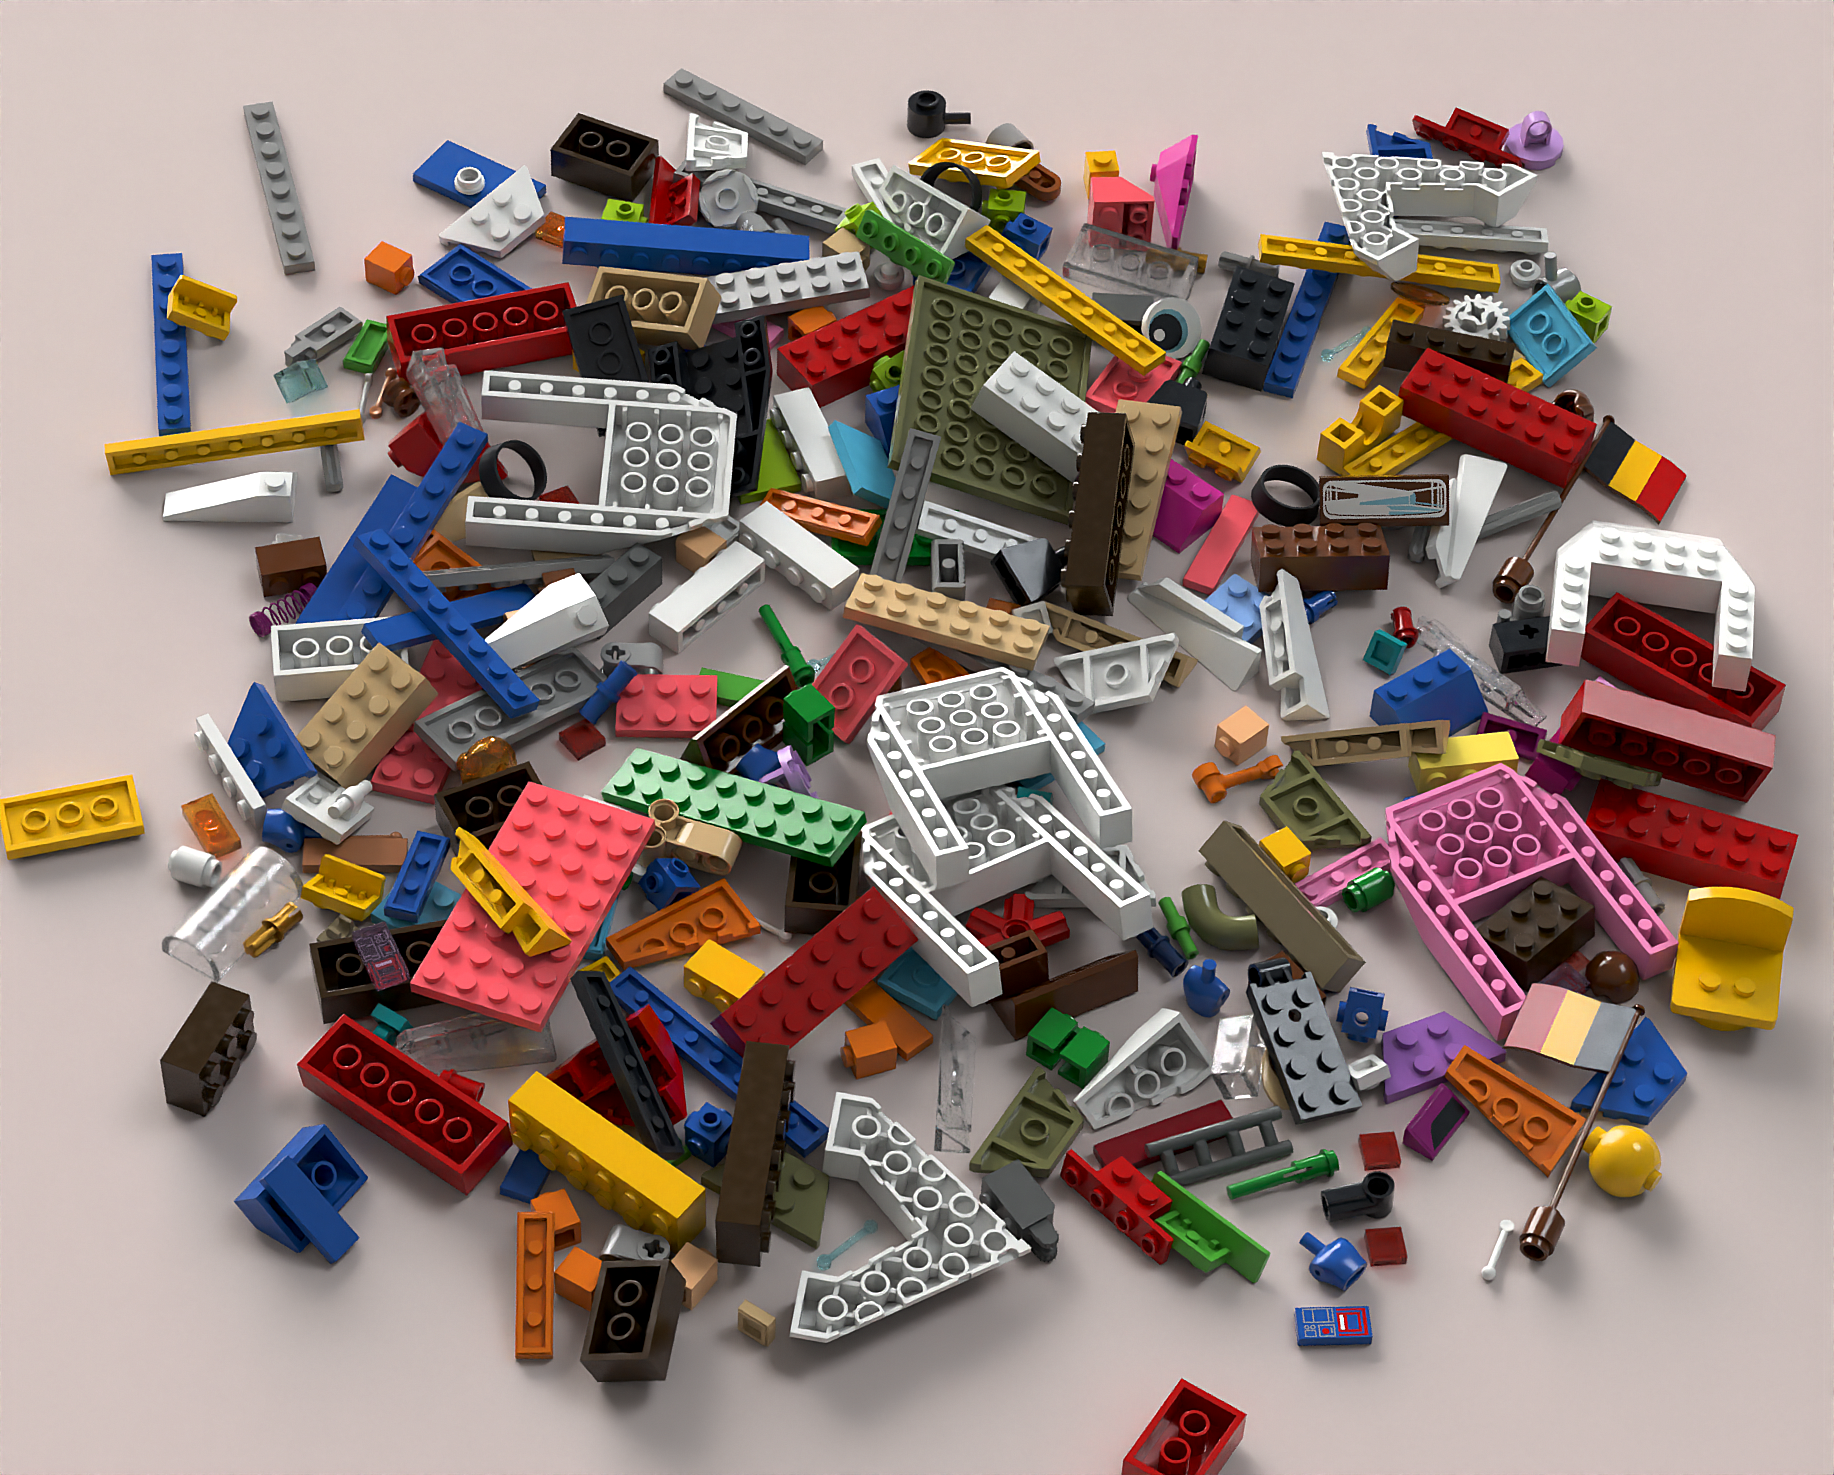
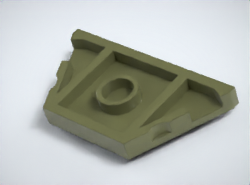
(1595, 766)
(1311, 808)
(1032, 1129)
(798, 1202)

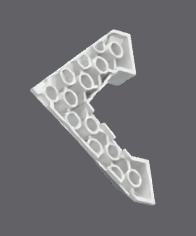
(1378, 188)
(945, 1227)

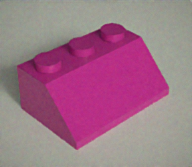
(1186, 508)

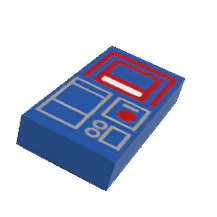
(1333, 1325)

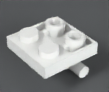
(329, 807)

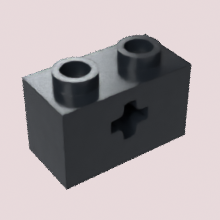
(1520, 645)

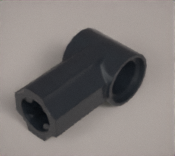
(1358, 1198)

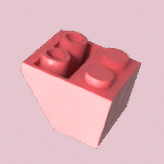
(1120, 207)

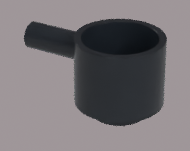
(928, 114)

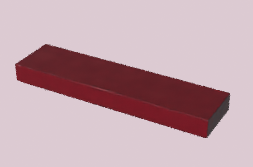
(1132, 1143)

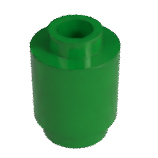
(1368, 890)

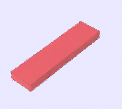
(1221, 545)

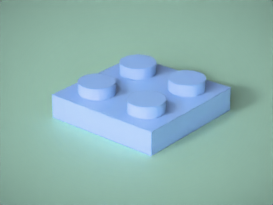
(1240, 602)

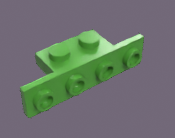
(904, 248)
(1205, 1235)

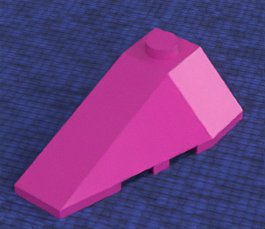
(1173, 187)

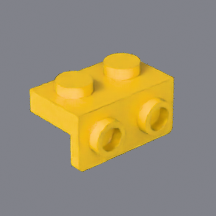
(201, 307)
(1223, 452)
(345, 888)

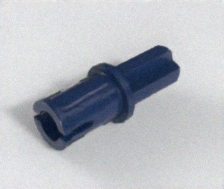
(1161, 949)

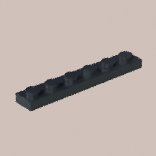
(626, 1064)

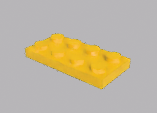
(990, 163)
(70, 817)

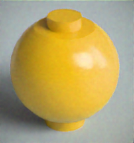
(1623, 1160)

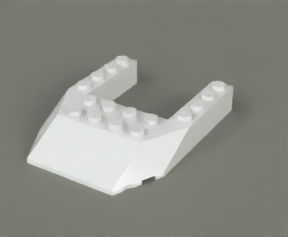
(660, 470)
(1654, 570)
(980, 736)
(1009, 847)

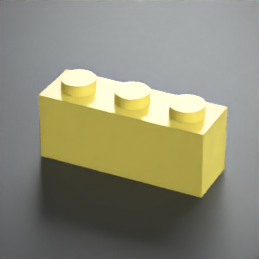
(1462, 758)

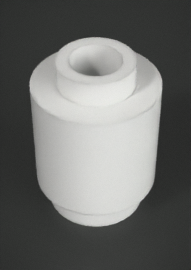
(194, 867)

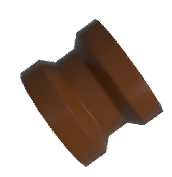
(401, 397)

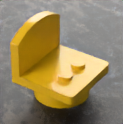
(1730, 958)

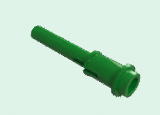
(792, 657)
(1318, 1165)

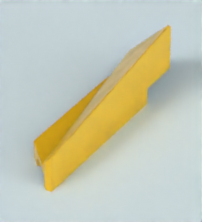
(504, 897)

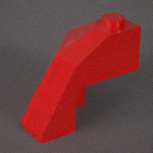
(419, 446)
(591, 1081)

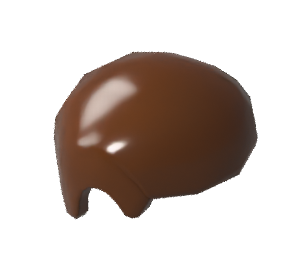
(1613, 975)

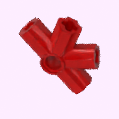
(1017, 918)

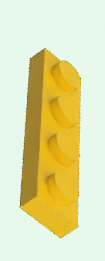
(1369, 354)

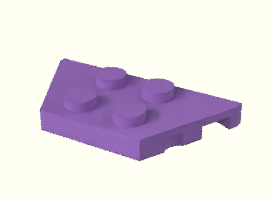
(1425, 1049)

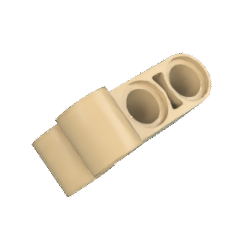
(691, 841)

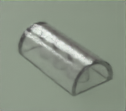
(1129, 265)
(215, 929)

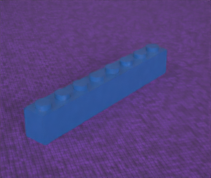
(676, 247)

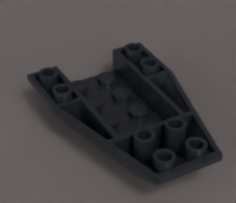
(733, 377)

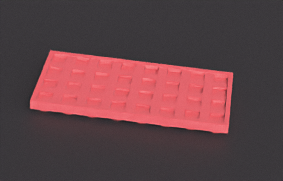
(573, 864)

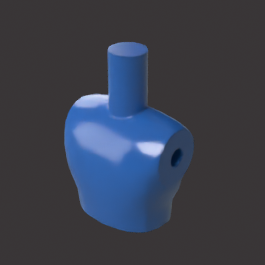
(758, 763)
(285, 831)
(1203, 990)
(1334, 1263)

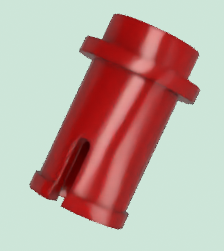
(1404, 626)
(467, 1086)

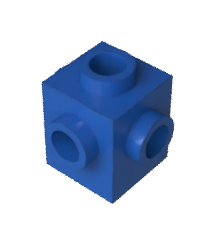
(1028, 235)
(667, 882)
(1366, 1002)
(708, 1133)

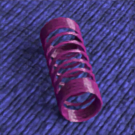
(261, 623)

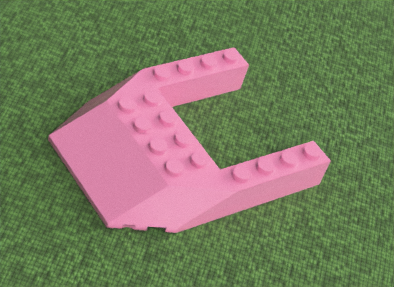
(1478, 847)

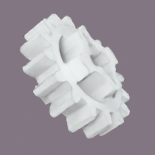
(1478, 318)

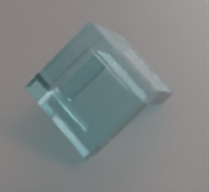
(300, 380)

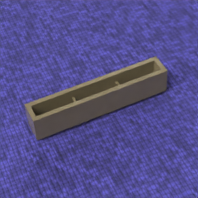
(1281, 907)

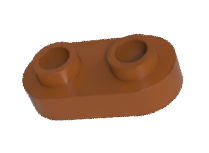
(1041, 183)

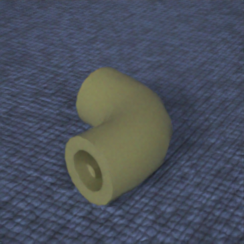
(1213, 925)

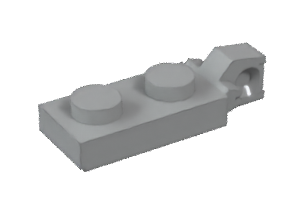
(323, 336)

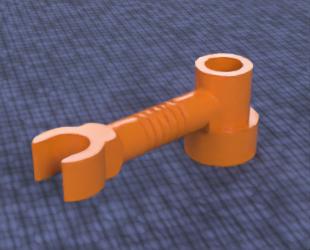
(1214, 784)

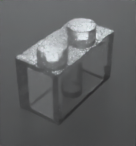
(1238, 1057)

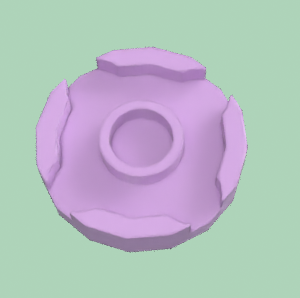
(1535, 142)
(791, 775)

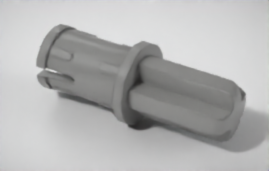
(1230, 260)
(1642, 884)

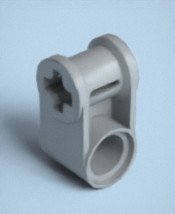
(642, 657)
(631, 1244)

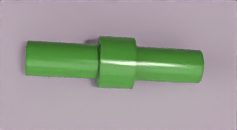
(1192, 364)
(1178, 927)

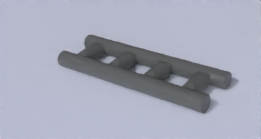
(1230, 1129)

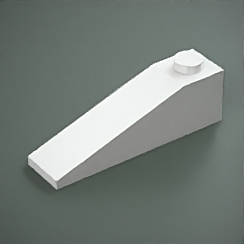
(930, 213)
(248, 498)
(550, 623)
(1151, 1066)

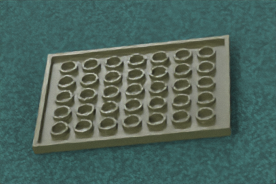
(948, 356)

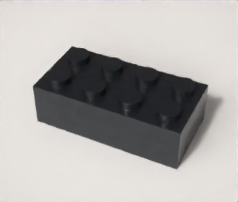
(1248, 328)

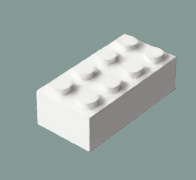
(1035, 413)
(318, 657)

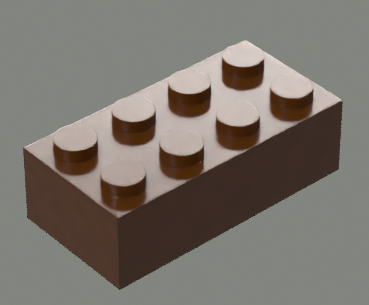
(1321, 556)

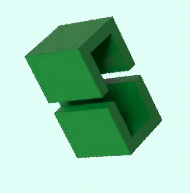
(808, 724)
(1060, 1038)

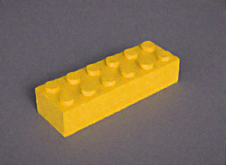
(606, 1162)

